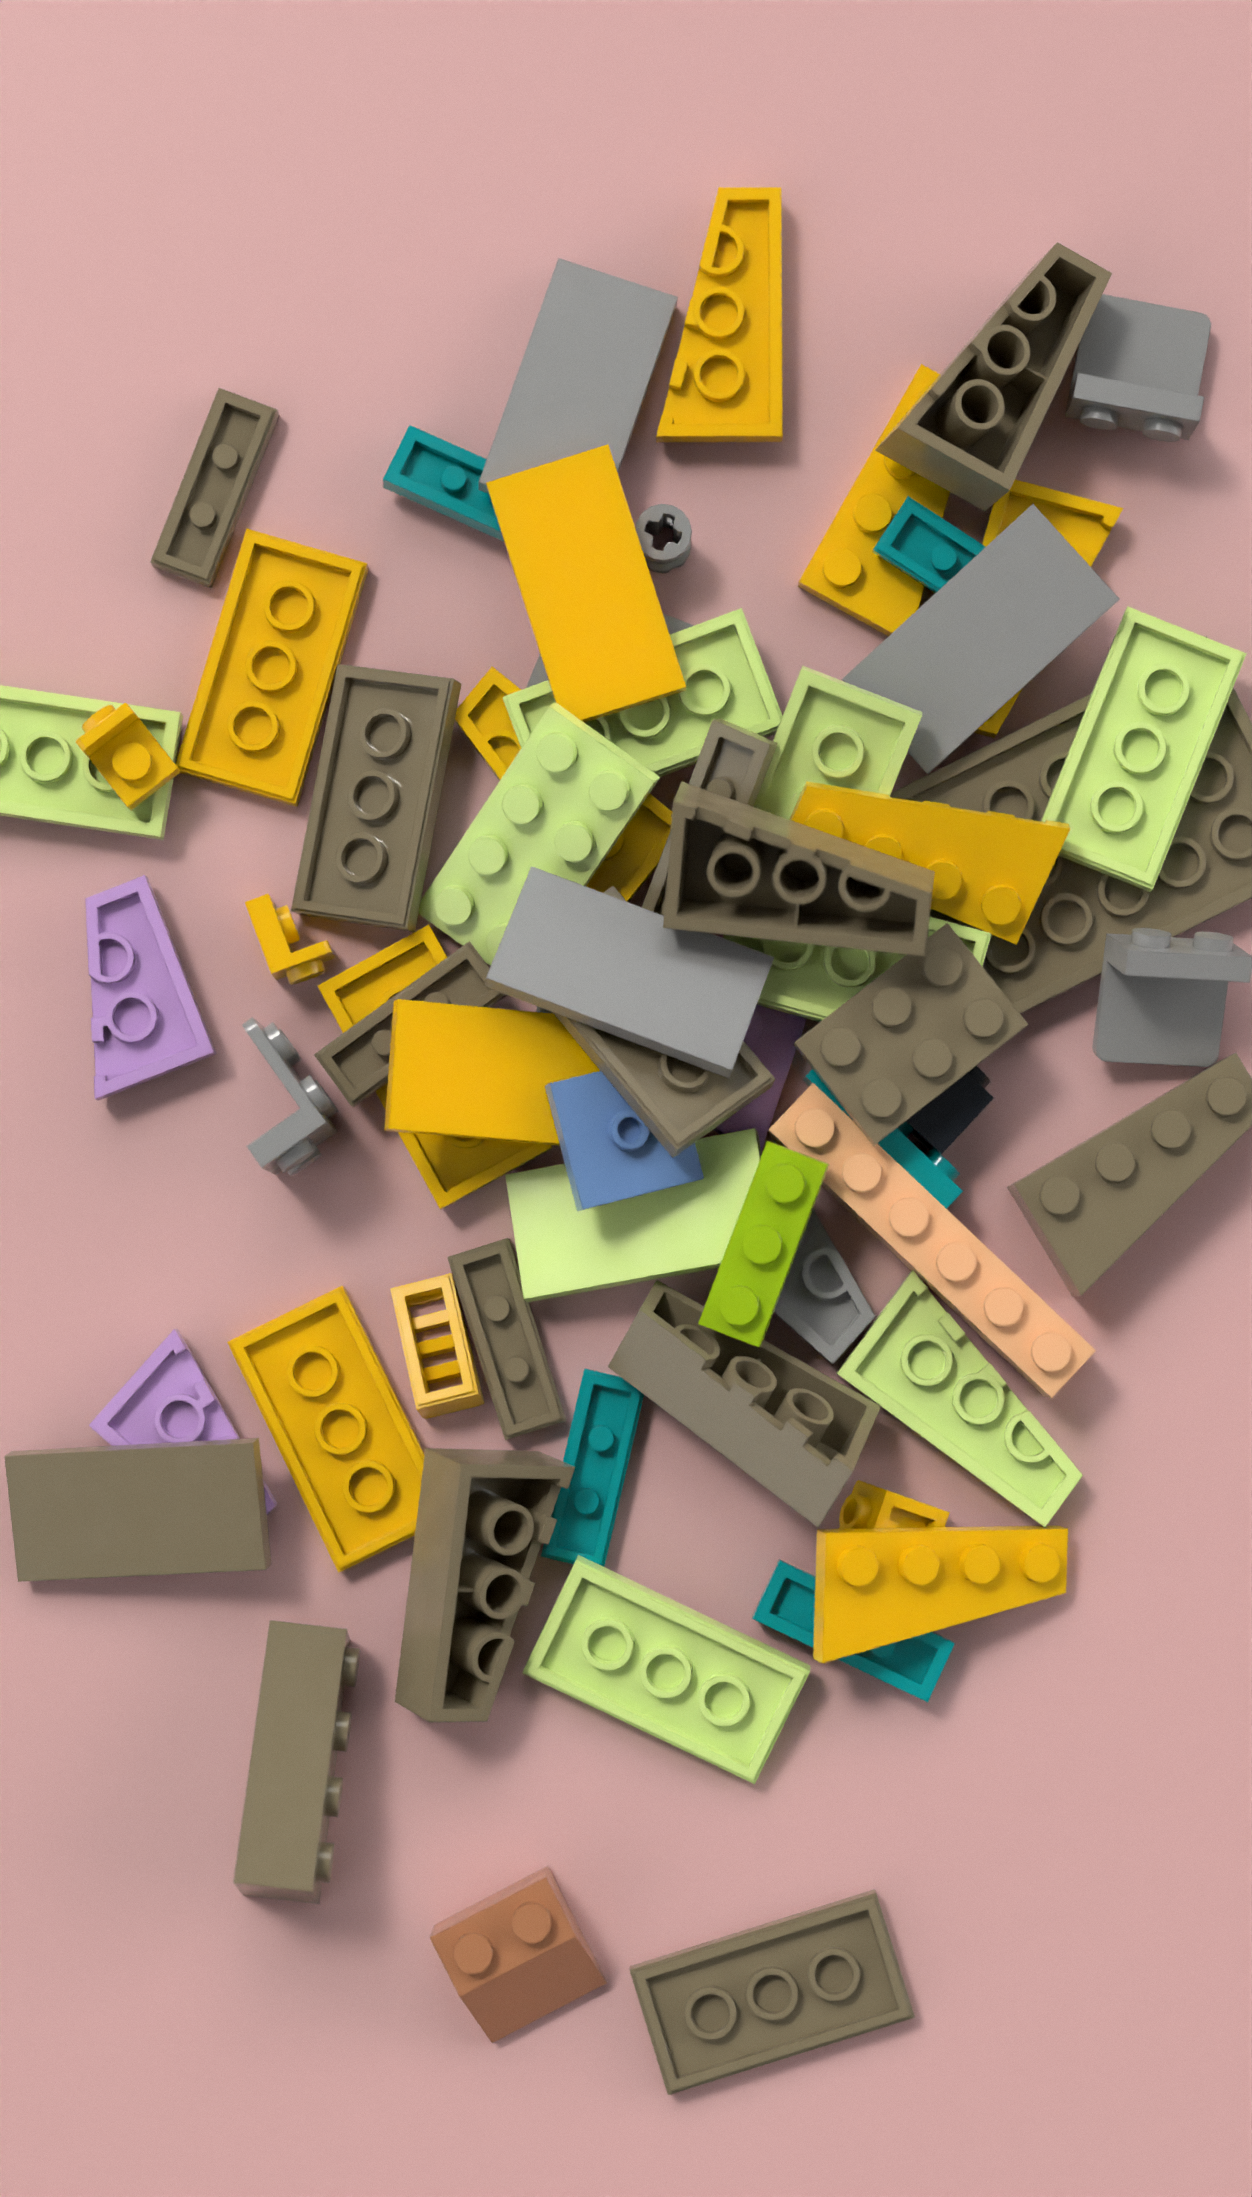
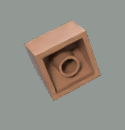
(517, 1955)

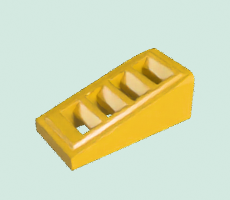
(449, 1399)

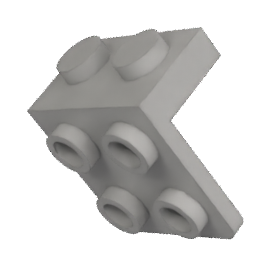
(1140, 369)
(1165, 996)
(294, 1140)

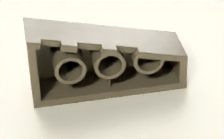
(992, 397)
(788, 882)
(1124, 1178)
(748, 1402)
(471, 1574)
(294, 1763)

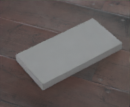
(581, 371)
(985, 634)
(627, 973)

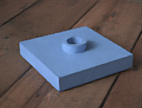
(609, 1147)

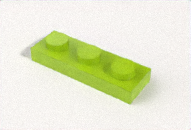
(763, 1244)

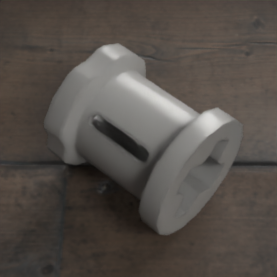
(652, 523)

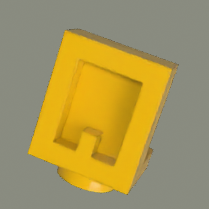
(126, 754)
(275, 934)
(879, 1508)

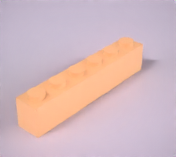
(934, 1244)

